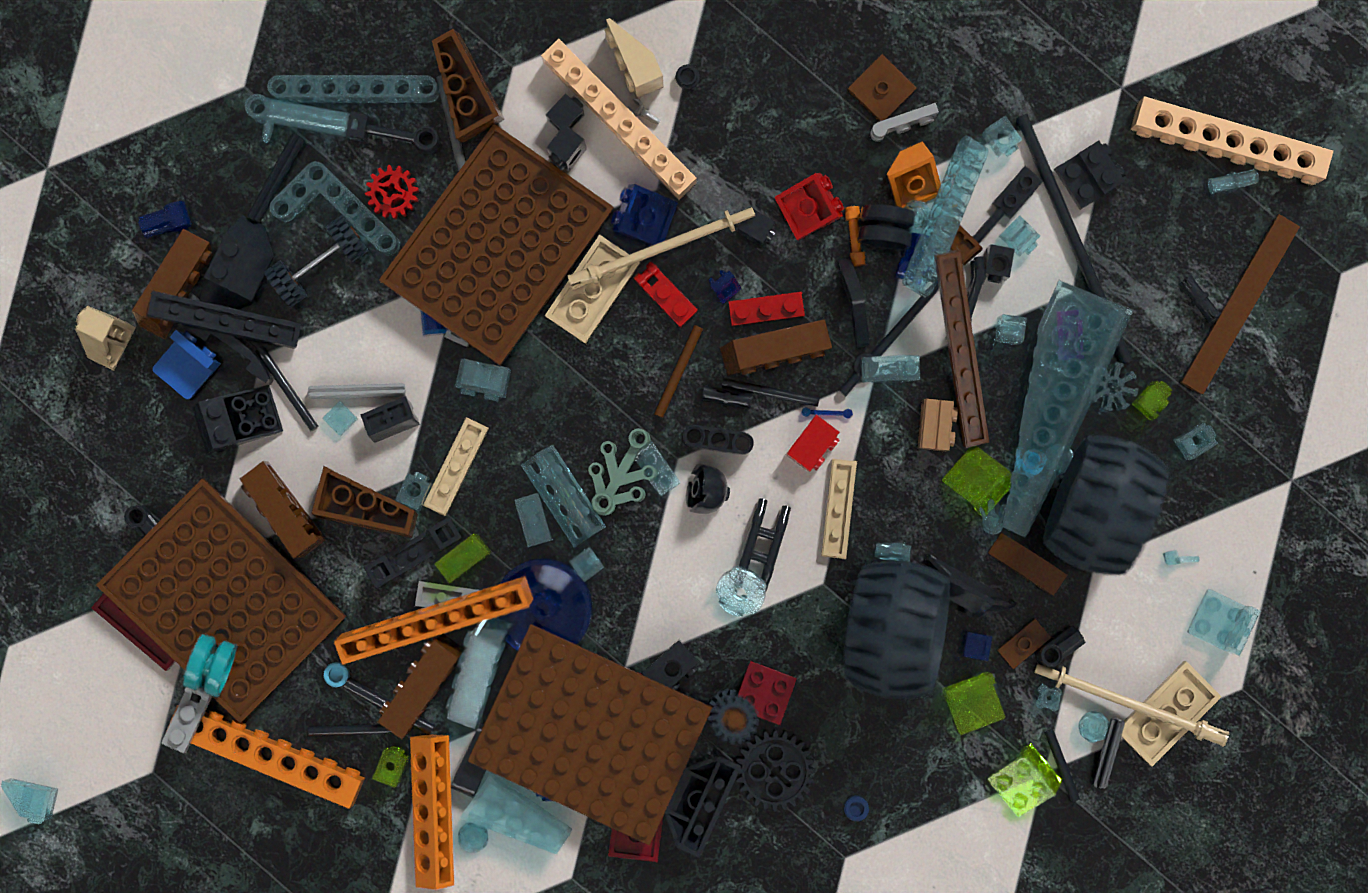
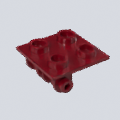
(767, 691)

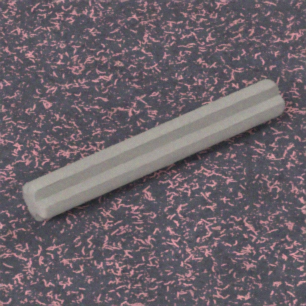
(357, 391)

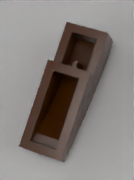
(1027, 564)

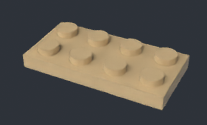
(585, 307)
(1181, 694)

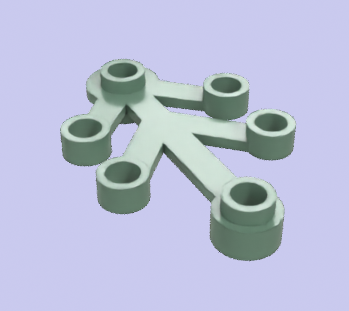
(619, 475)

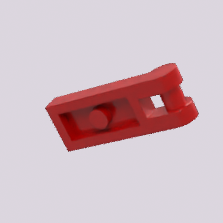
(666, 295)

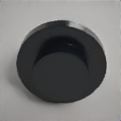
(687, 76)

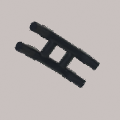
(978, 278)
(776, 537)

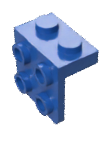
(186, 364)

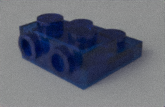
(643, 215)

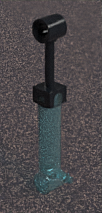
(350, 125)

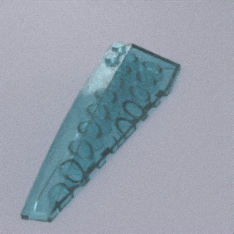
(1067, 368)

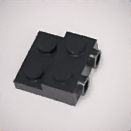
(1090, 174)

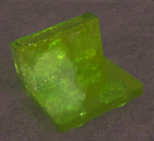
(978, 479)
(974, 703)
(1026, 781)

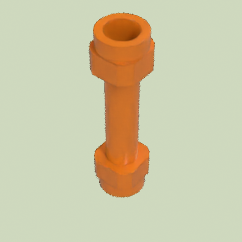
(852, 215)

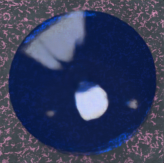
(558, 605)

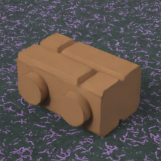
(936, 425)

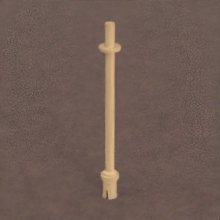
(594, 273)
(1199, 729)

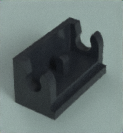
(389, 419)

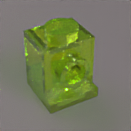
(1153, 399)
(387, 776)

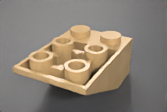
(639, 63)

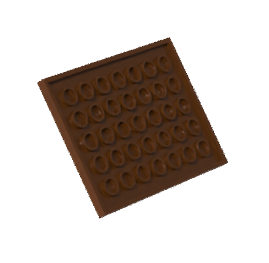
(496, 244)
(222, 579)
(590, 734)

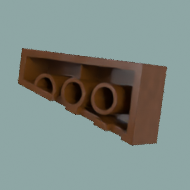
(466, 91)
(174, 277)
(776, 347)
(357, 505)
(282, 510)
(420, 686)

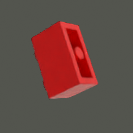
(813, 443)

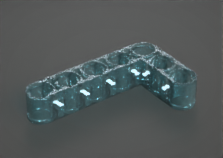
(341, 203)

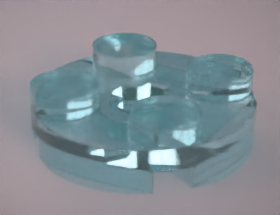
(744, 579)

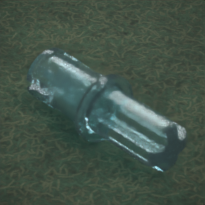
(1233, 181)

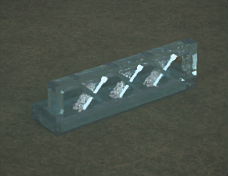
(566, 493)

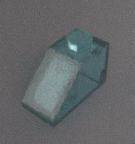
(891, 369)
(31, 799)

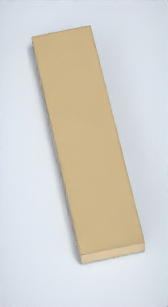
(455, 466)
(838, 508)

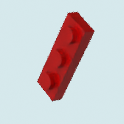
(766, 309)

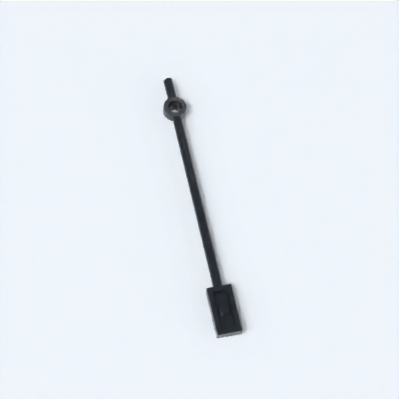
(1007, 204)

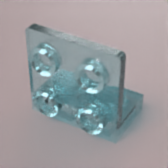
(1223, 622)

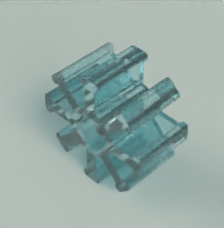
(1118, 383)

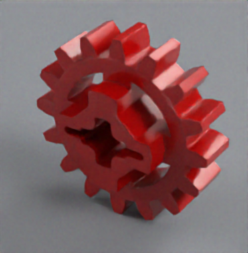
(394, 182)

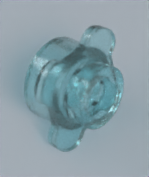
(1053, 703)

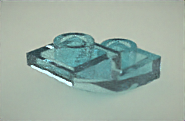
(666, 478)

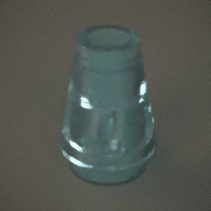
(893, 551)

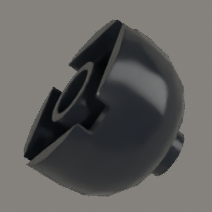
(707, 490)

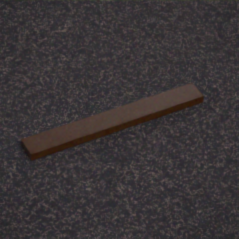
(1239, 304)
(961, 348)

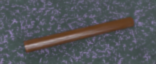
(678, 371)

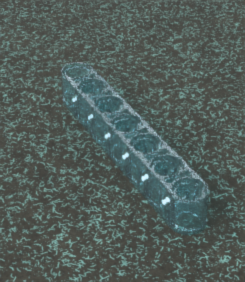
(344, 82)
(945, 214)

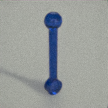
(847, 413)

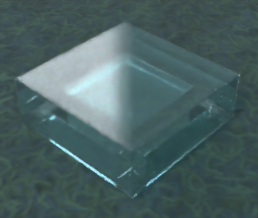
(340, 418)

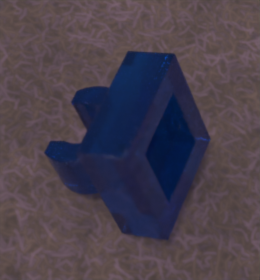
(725, 286)
(977, 646)

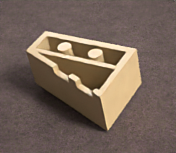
(103, 336)

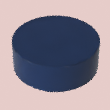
(856, 808)

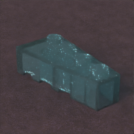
(477, 671)
(516, 816)

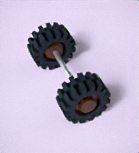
(287, 284)
(732, 716)

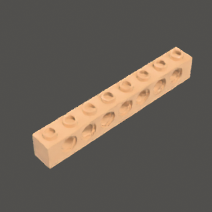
(618, 119)
(1315, 157)

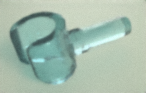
(1173, 558)

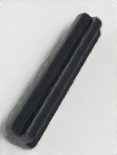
(1108, 753)

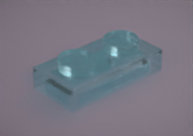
(533, 519)

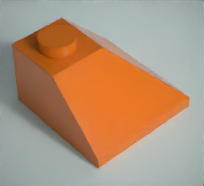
(914, 175)

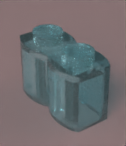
(483, 379)

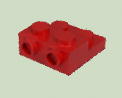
(810, 205)

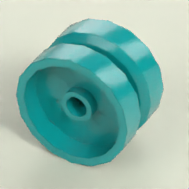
(207, 665)

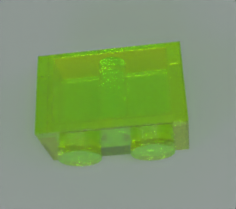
(463, 558)

